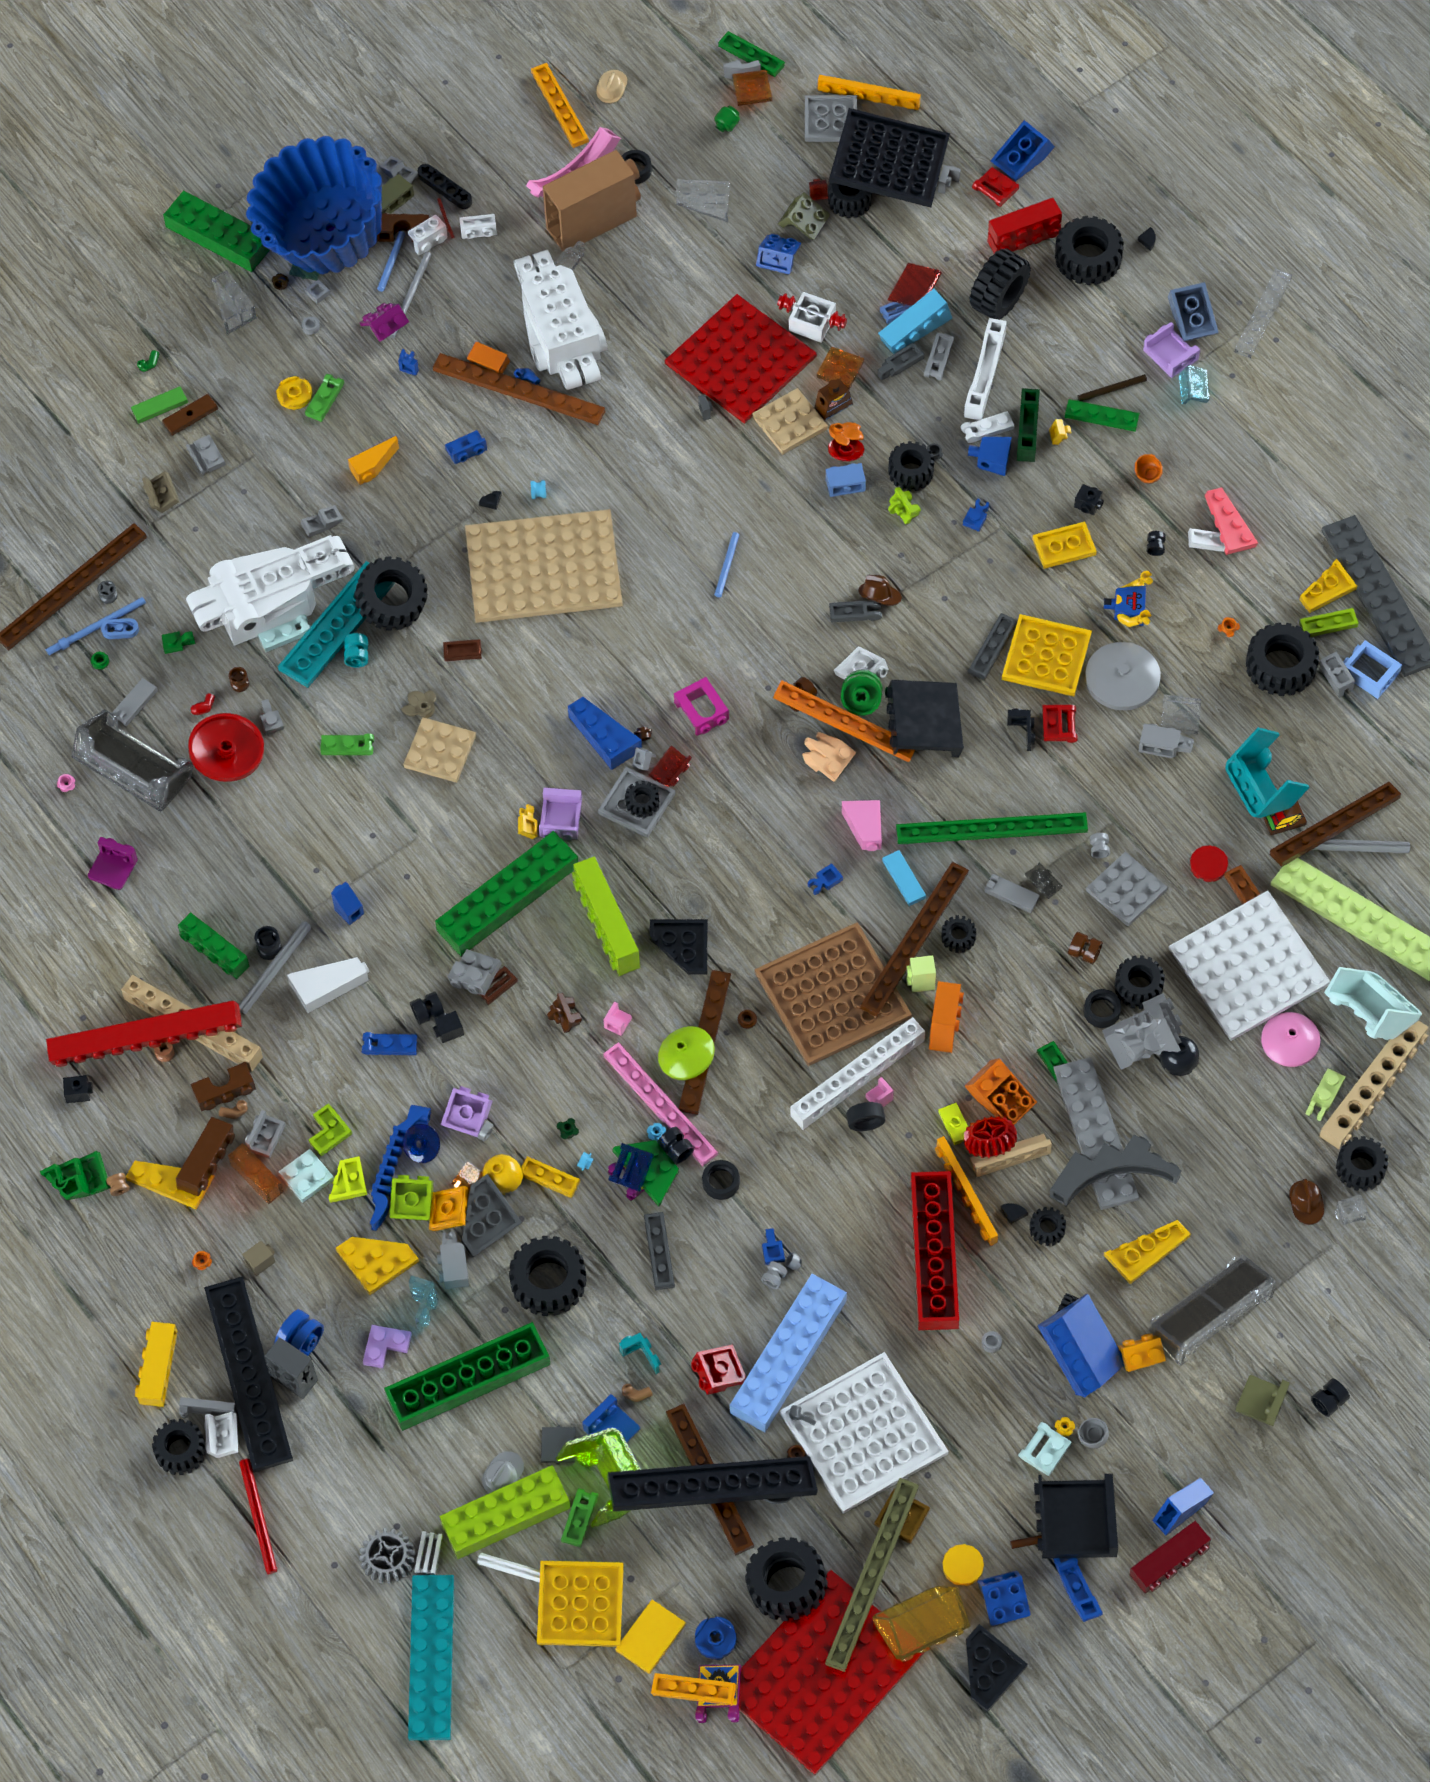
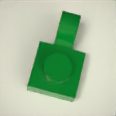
(174, 641)

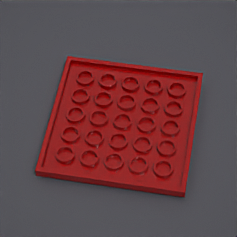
(740, 358)

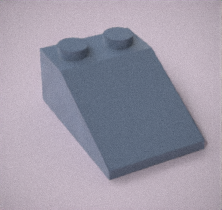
(1193, 311)

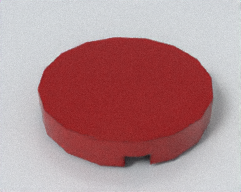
(1208, 863)

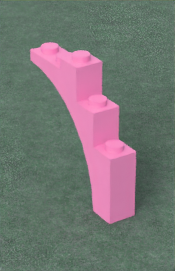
(600, 145)

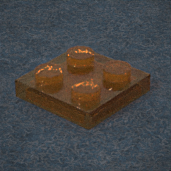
(752, 87)
(840, 366)

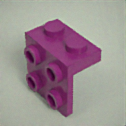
(385, 320)
(113, 863)

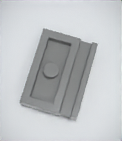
(205, 455)

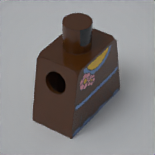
(832, 399)

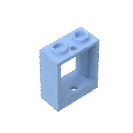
(1374, 688)

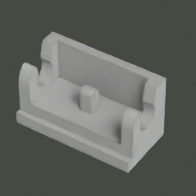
(1337, 674)

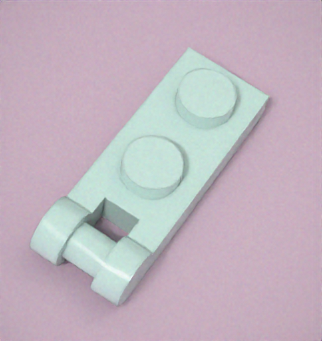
(284, 633)

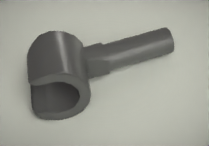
(795, 1414)

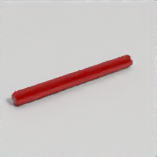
(258, 1516)

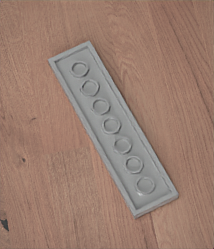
(1093, 1127)

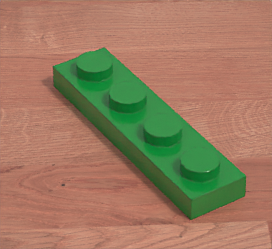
(750, 53)
(1102, 415)

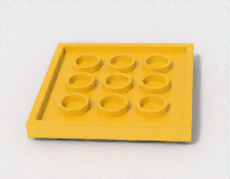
(1046, 655)
(580, 1603)

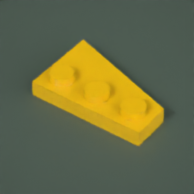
(1329, 587)

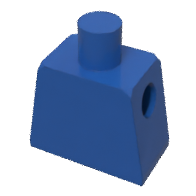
(992, 454)

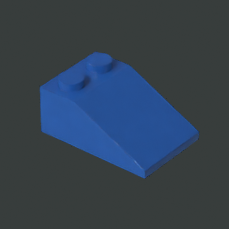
(1022, 151)

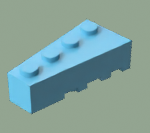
(916, 322)

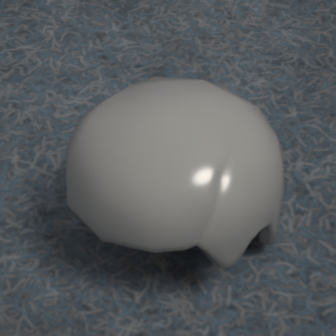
(1093, 1433)

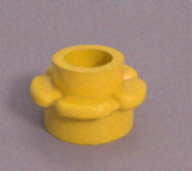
(1064, 1431)

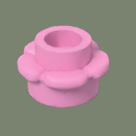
(66, 778)

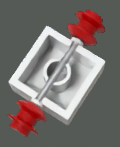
(811, 315)

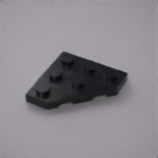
(683, 942)
(990, 1667)

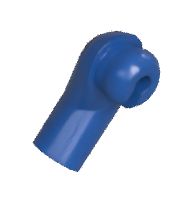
(526, 374)

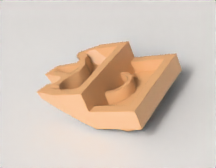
(827, 755)

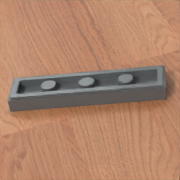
(992, 646)
(659, 1251)

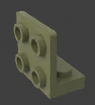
(805, 215)
(1262, 1399)

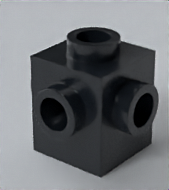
(1088, 499)

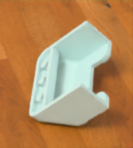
(1374, 1001)

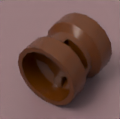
(238, 679)

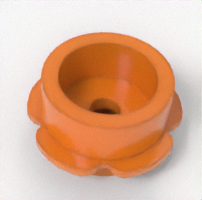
(201, 1255)

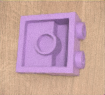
(466, 1111)

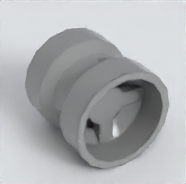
(1100, 845)
(773, 1275)

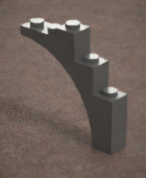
(1108, 1162)

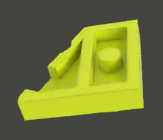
(348, 1181)

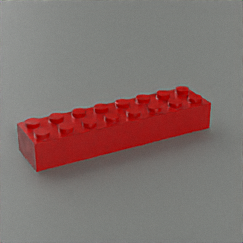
(934, 1251)

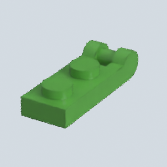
(324, 397)
(347, 744)
(579, 1518)

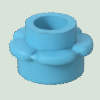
(655, 1127)
(585, 1161)

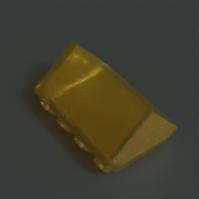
(922, 1621)

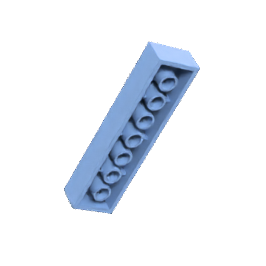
(788, 1353)

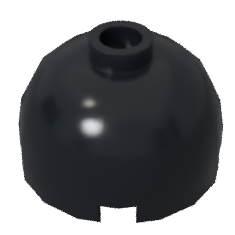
(1181, 1062)

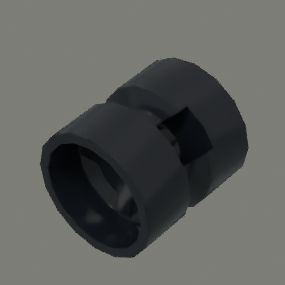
(267, 942)
(420, 1010)
(675, 1144)
(1332, 1395)

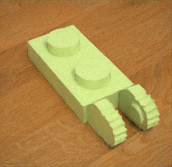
(1326, 1093)

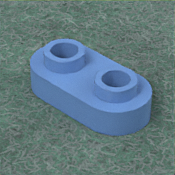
(120, 628)

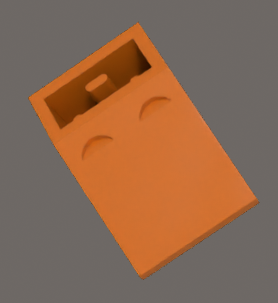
(1000, 1091)

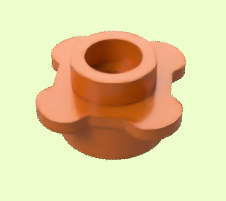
(1231, 623)

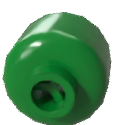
(726, 119)

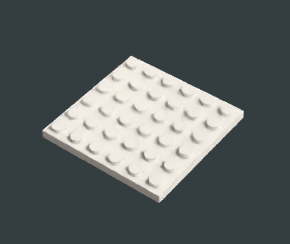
(1249, 965)
(865, 1432)

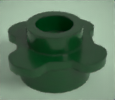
(567, 1134)

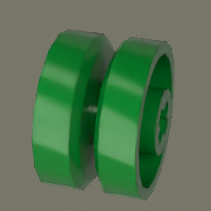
(854, 685)

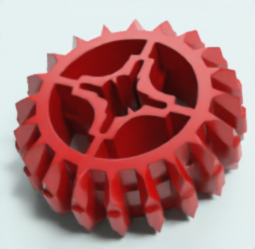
(990, 1137)

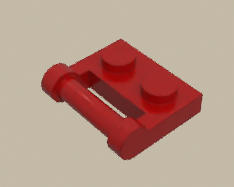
(998, 183)
(1053, 723)

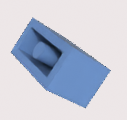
(845, 479)

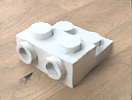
(862, 660)

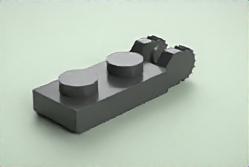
(854, 611)

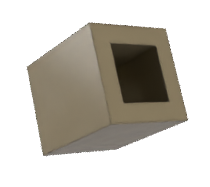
(259, 1257)

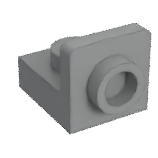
(948, 174)

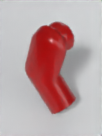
(203, 707)

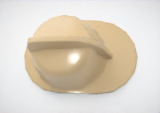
(611, 86)

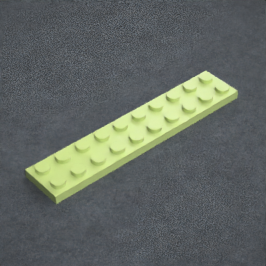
(1355, 915)

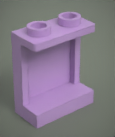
(1170, 350)
(561, 813)

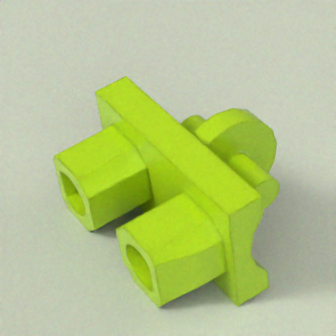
(901, 505)

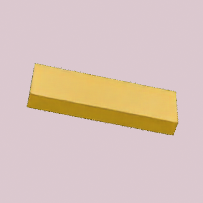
(550, 1177)

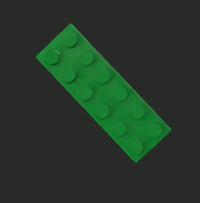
(215, 230)

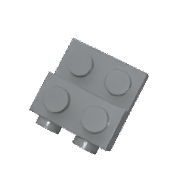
(474, 972)

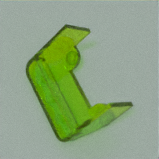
(610, 1454)

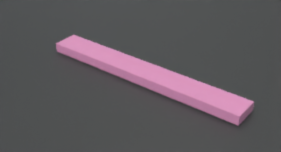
(658, 1101)

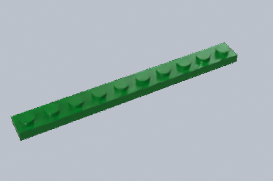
(991, 828)

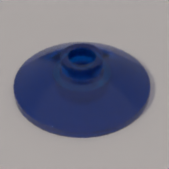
(429, 1143)

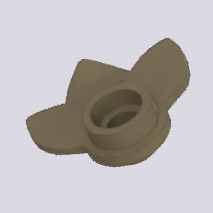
(420, 704)

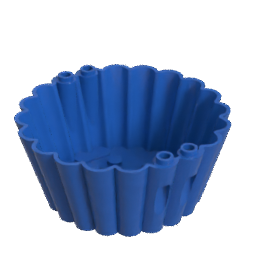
(313, 189)

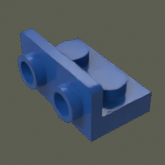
(466, 447)

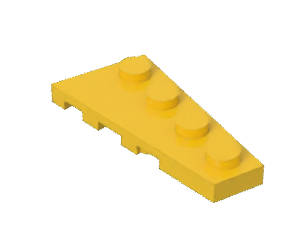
(163, 1181)
(1147, 1250)

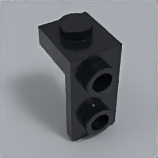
(1021, 717)

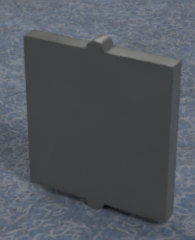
(552, 1442)

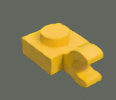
(526, 823)

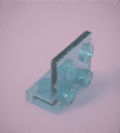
(425, 1293)

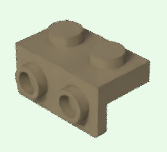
(160, 492)

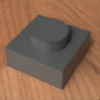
(705, 407)

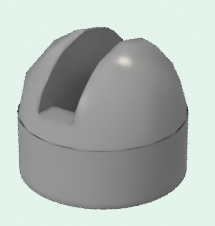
(793, 1261)

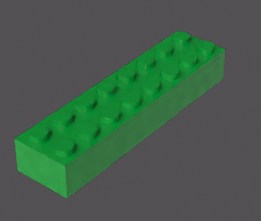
(506, 893)
(467, 1376)

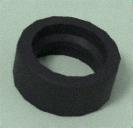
(640, 156)
(1102, 1022)
(865, 1116)
(720, 1194)

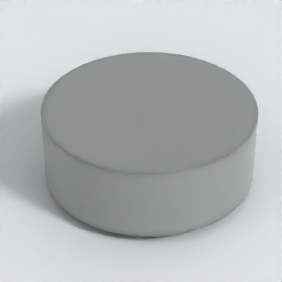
(310, 325)
(486, 1131)
(991, 1341)

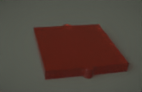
(445, 218)

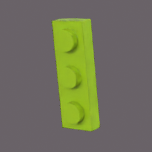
(1329, 622)

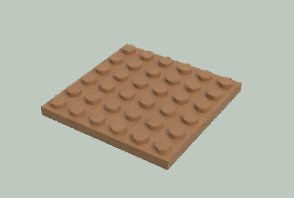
(822, 992)

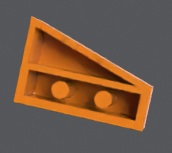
(945, 1016)

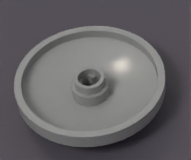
(1122, 676)

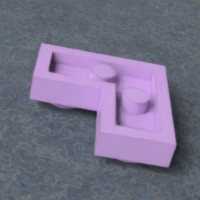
(384, 1339)

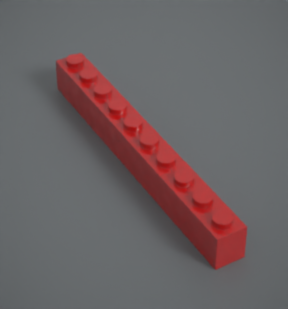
(144, 1033)

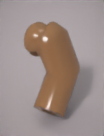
(635, 1395)

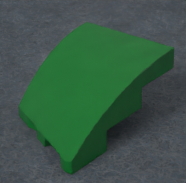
(78, 1176)

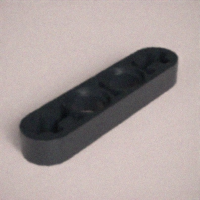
(444, 186)

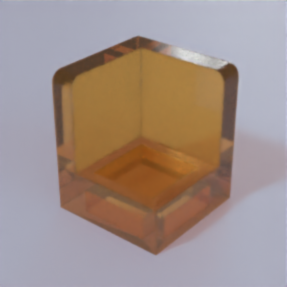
(467, 1176)

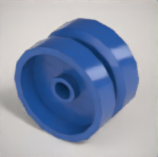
(301, 1331)

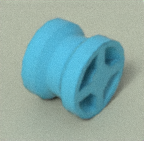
(538, 489)

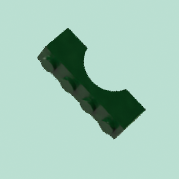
(1028, 425)

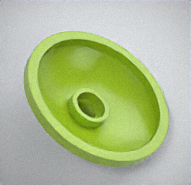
(692, 1058)

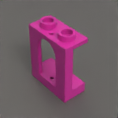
(702, 725)

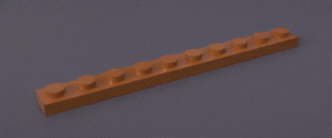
(519, 389)

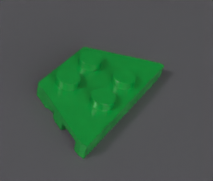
(660, 1173)

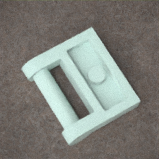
(1050, 1453)

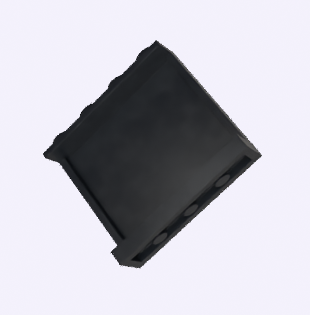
(924, 716)
(1076, 1518)

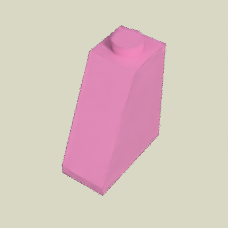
(864, 822)

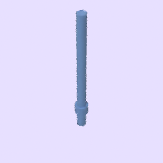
(64, 643)

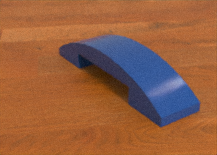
(1077, 1588)

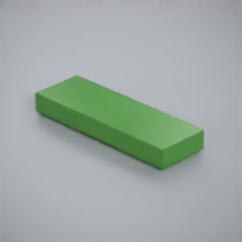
(159, 404)

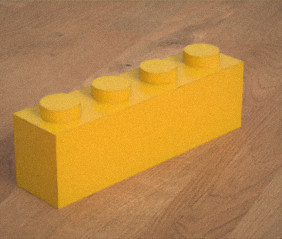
(157, 1364)

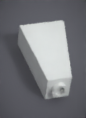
(324, 983)

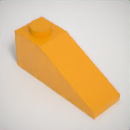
(370, 462)

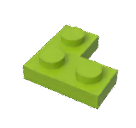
(333, 1130)

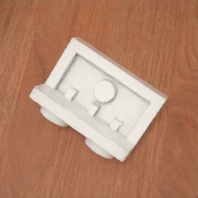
(478, 226)
(428, 234)
(221, 1434)

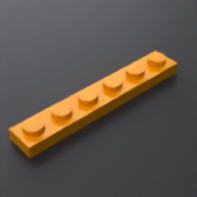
(869, 92)
(559, 105)
(969, 1197)

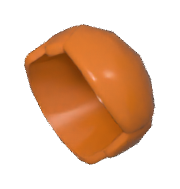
(1148, 468)

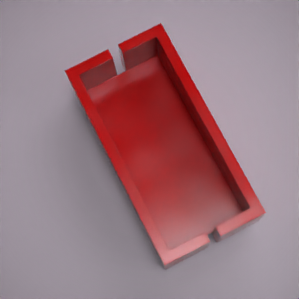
(1025, 226)

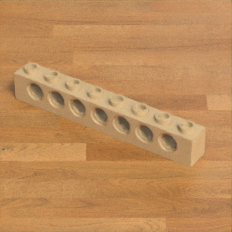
(159, 1003)
(1331, 1130)

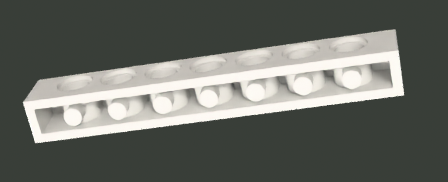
(857, 1073)

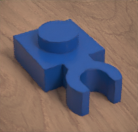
(408, 363)
(976, 517)
(827, 878)

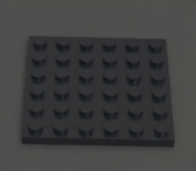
(889, 157)

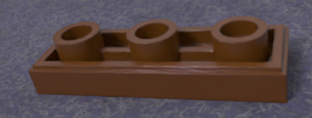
(190, 414)

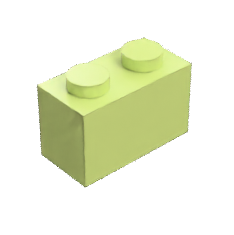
(921, 974)

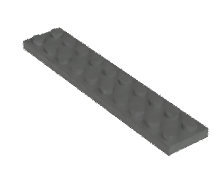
(1379, 594)

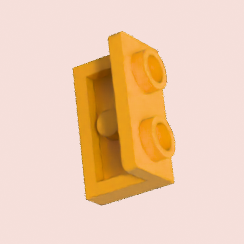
(1142, 1352)

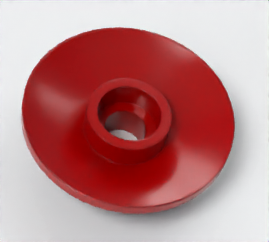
(846, 453)

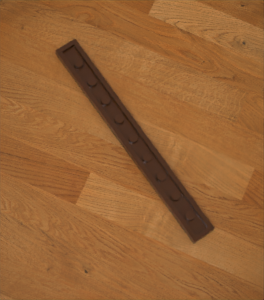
(71, 586)
(914, 939)

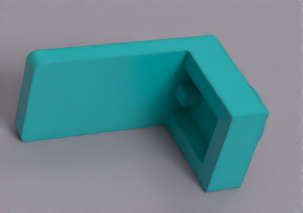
(632, 1343)

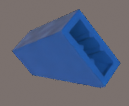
(1182, 1505)

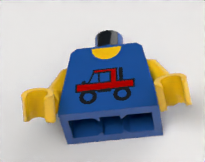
(1130, 602)

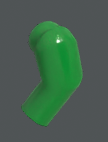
(149, 364)

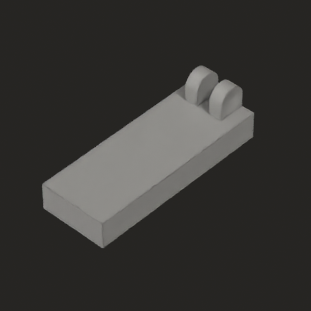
(134, 701)
(1012, 893)
(201, 1406)

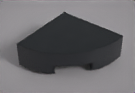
(1148, 238)
(491, 500)
(1013, 1212)

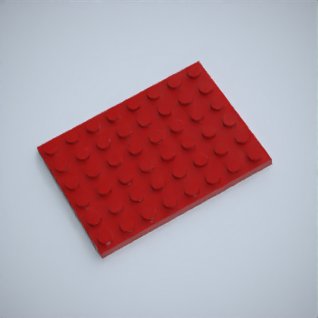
(804, 1701)

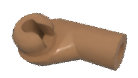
(234, 1113)

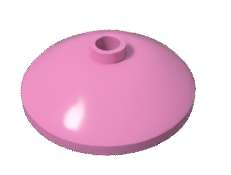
(1287, 1048)

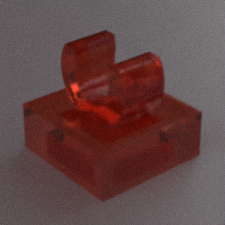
(818, 189)

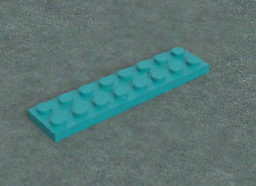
(328, 633)
(431, 1657)

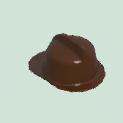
(878, 589)
(1306, 1202)

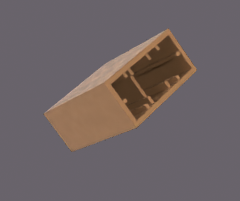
(591, 200)

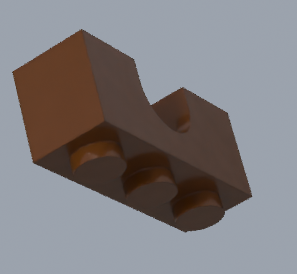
(398, 222)
(210, 1095)

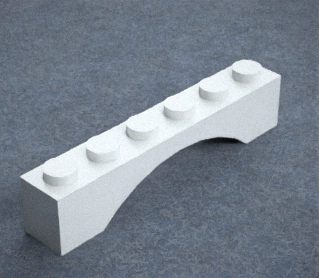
(986, 368)

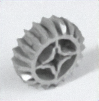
(393, 1551)

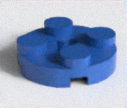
(711, 1627)

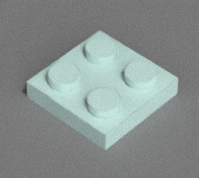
(306, 1175)

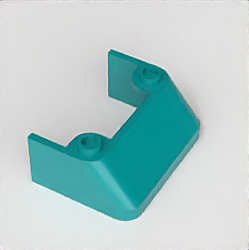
(1252, 781)

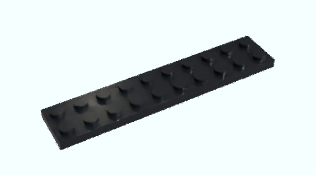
(248, 1374)
(712, 1483)

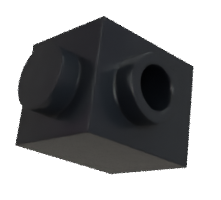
(448, 1026)
(77, 1089)

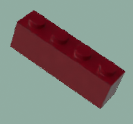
(1170, 1557)

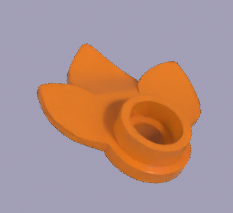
(845, 432)

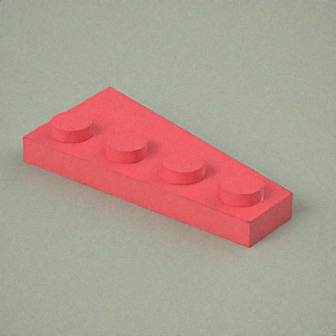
(1232, 527)

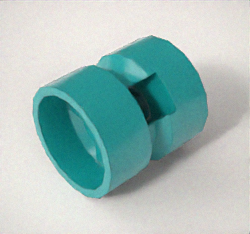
(356, 650)

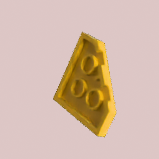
(376, 1260)

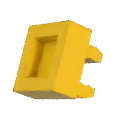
(1059, 431)

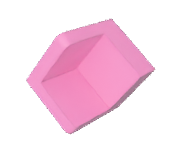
(616, 1020)
(881, 1093)

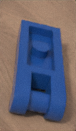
(389, 1044)

